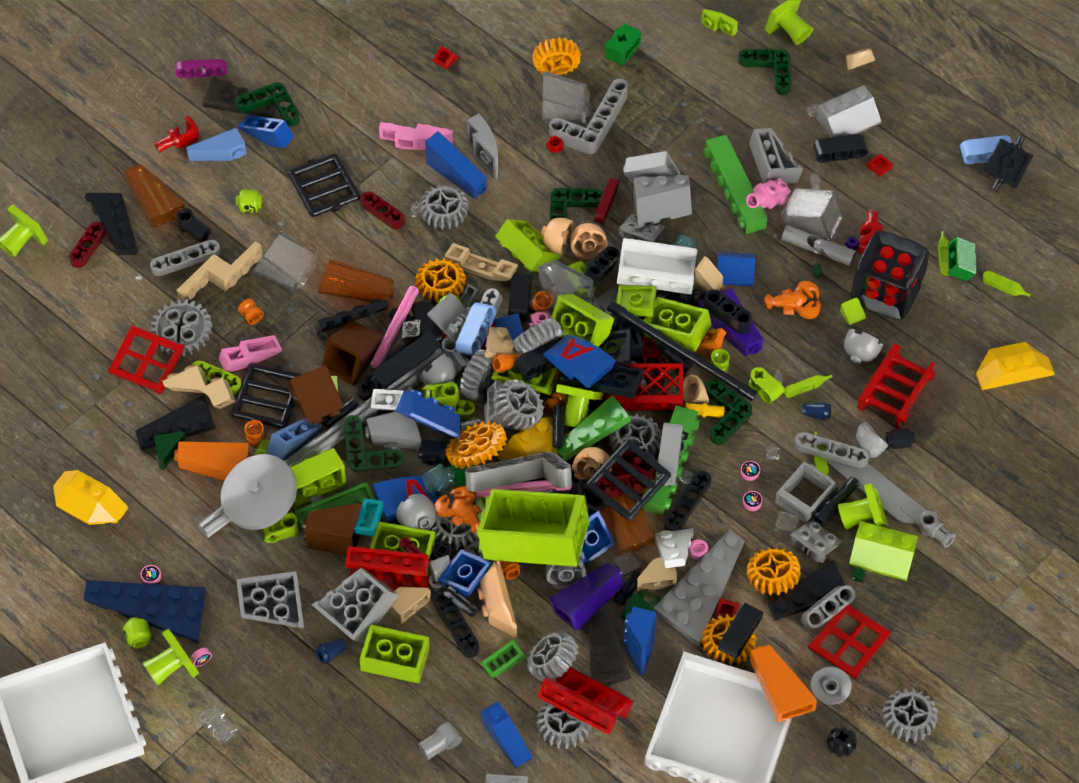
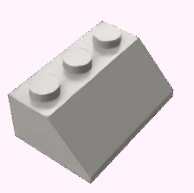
(849, 113)

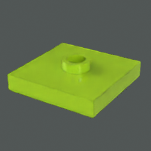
(637, 299)

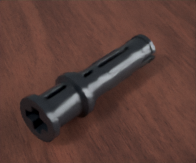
(830, 507)

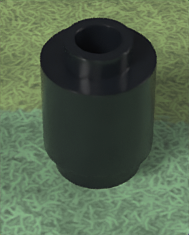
(900, 438)

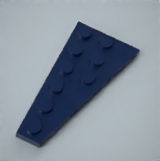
(160, 605)

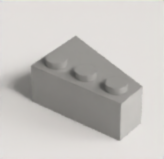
(771, 157)

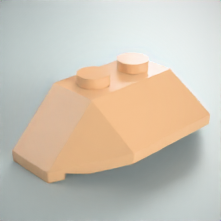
(496, 600)

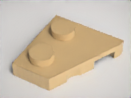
(498, 342)

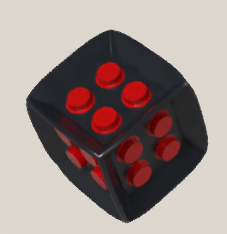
(890, 274)

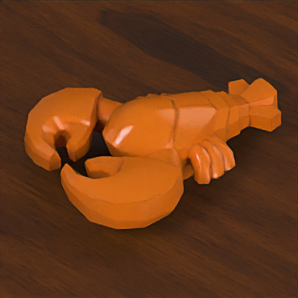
(795, 300)
(462, 508)

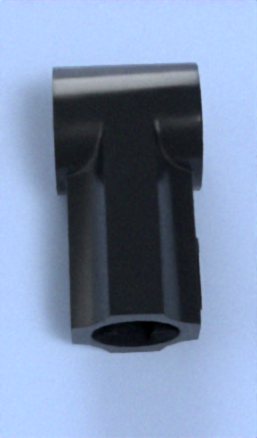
(192, 225)

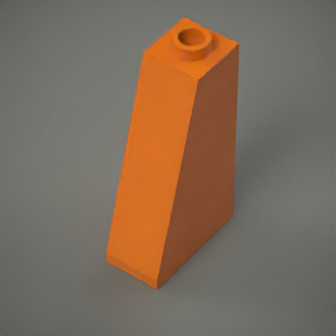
(211, 458)
(781, 686)

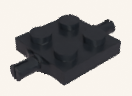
(1008, 163)

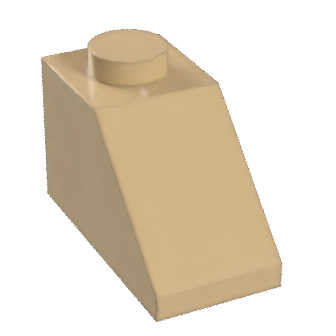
(707, 277)
(657, 576)
(409, 602)

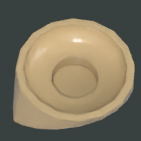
(859, 58)
(694, 390)

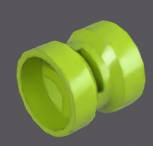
(720, 359)

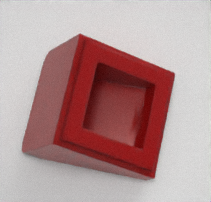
(445, 57)
(726, 606)

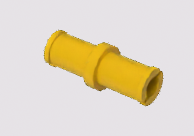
(706, 410)

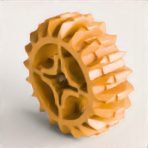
(556, 56)
(437, 275)
(785, 572)
(712, 641)

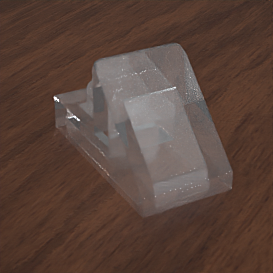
(217, 723)

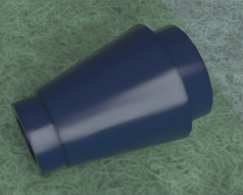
(817, 410)
(330, 650)

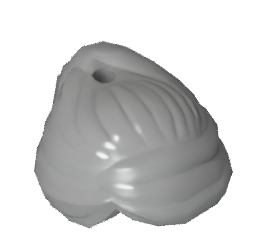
(870, 441)

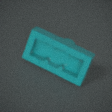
(369, 517)

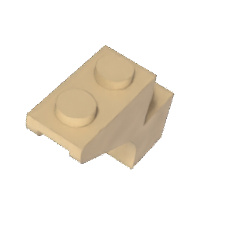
(194, 381)

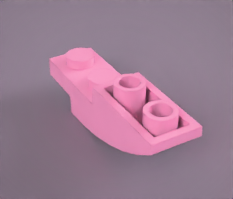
(409, 137)

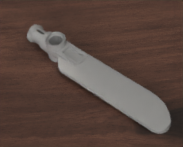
(895, 501)

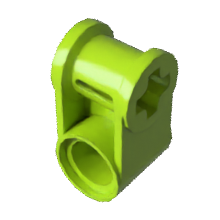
(766, 386)
(441, 393)
(281, 530)

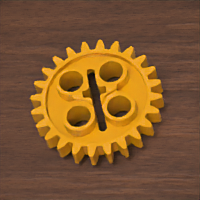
(476, 444)

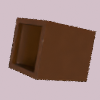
(351, 351)
(315, 395)
(332, 529)

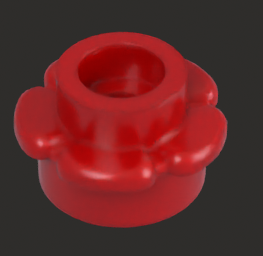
(557, 141)

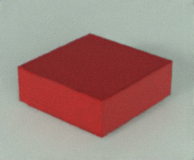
(879, 165)

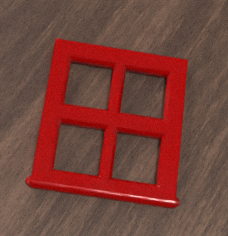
(146, 359)
(850, 640)

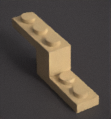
(220, 272)

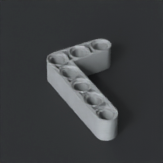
(590, 138)
(520, 469)

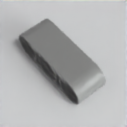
(836, 602)

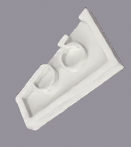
(674, 546)

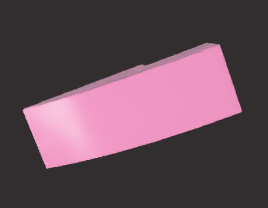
(249, 352)

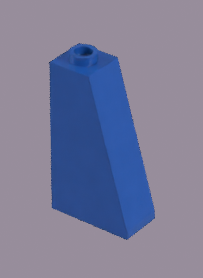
(454, 166)

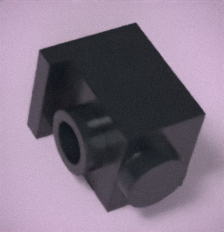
(433, 453)

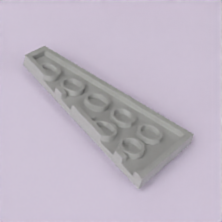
(697, 594)

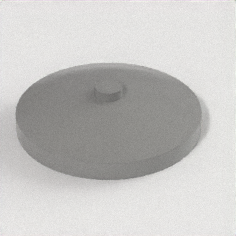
(258, 492)

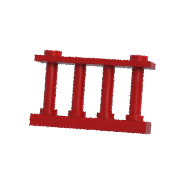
(885, 371)
(391, 567)
(581, 707)

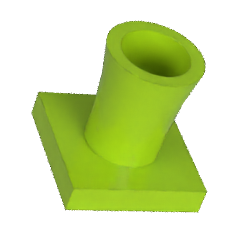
(786, 16)
(20, 232)
(577, 403)
(864, 509)
(169, 661)

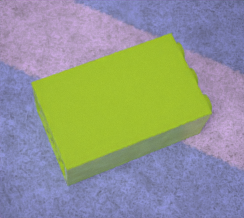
(533, 527)

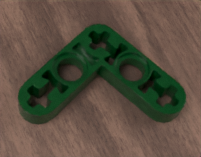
(773, 61)
(276, 98)
(563, 203)
(732, 408)
(366, 456)

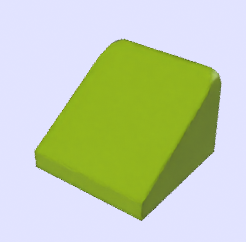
(852, 311)

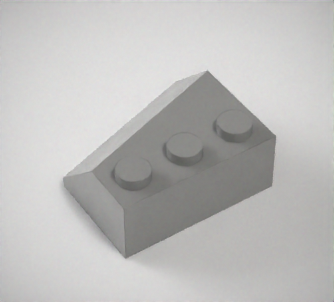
(661, 198)
(271, 599)
(357, 604)

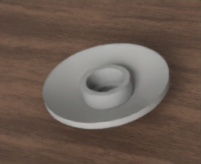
(833, 678)

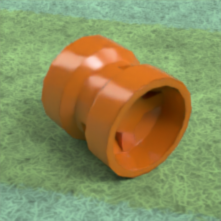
(542, 298)
(250, 311)
(556, 398)
(254, 432)

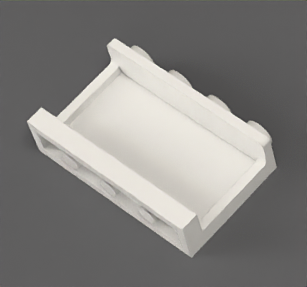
(657, 265)

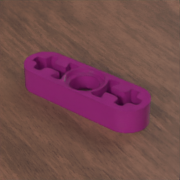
(189, 69)

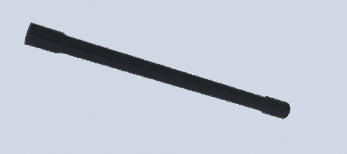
(740, 387)

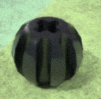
(841, 741)

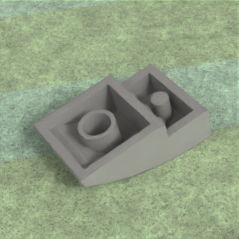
(483, 144)

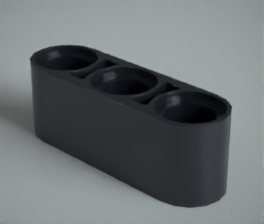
(840, 148)
(602, 264)
(520, 294)
(420, 312)
(736, 318)
(533, 362)
(740, 630)

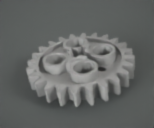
(197, 329)

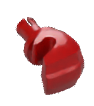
(177, 140)
(868, 229)

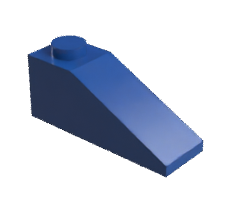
(268, 130)
(505, 734)

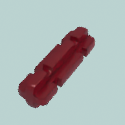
(406, 544)

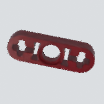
(607, 200)
(381, 203)
(88, 236)
(654, 355)
(625, 478)

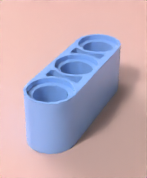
(980, 149)
(475, 328)

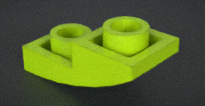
(715, 20)

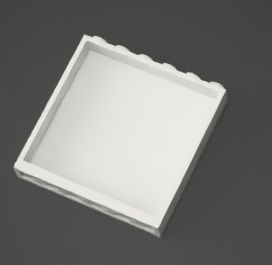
(68, 717)
(716, 726)

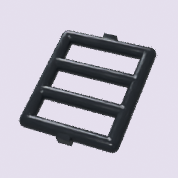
(300, 186)
(248, 382)
(640, 501)

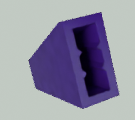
(746, 343)
(587, 595)

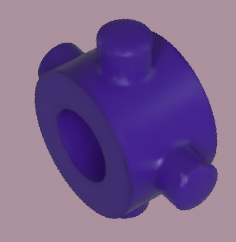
(852, 243)

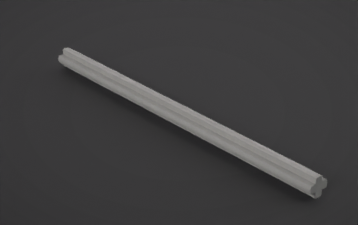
(332, 435)

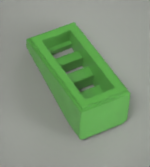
(506, 649)

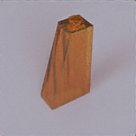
(153, 197)
(354, 283)
(634, 533)

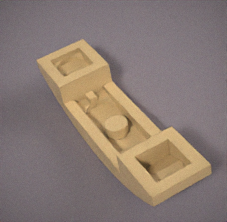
(479, 265)

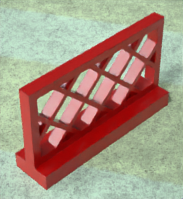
(654, 402)

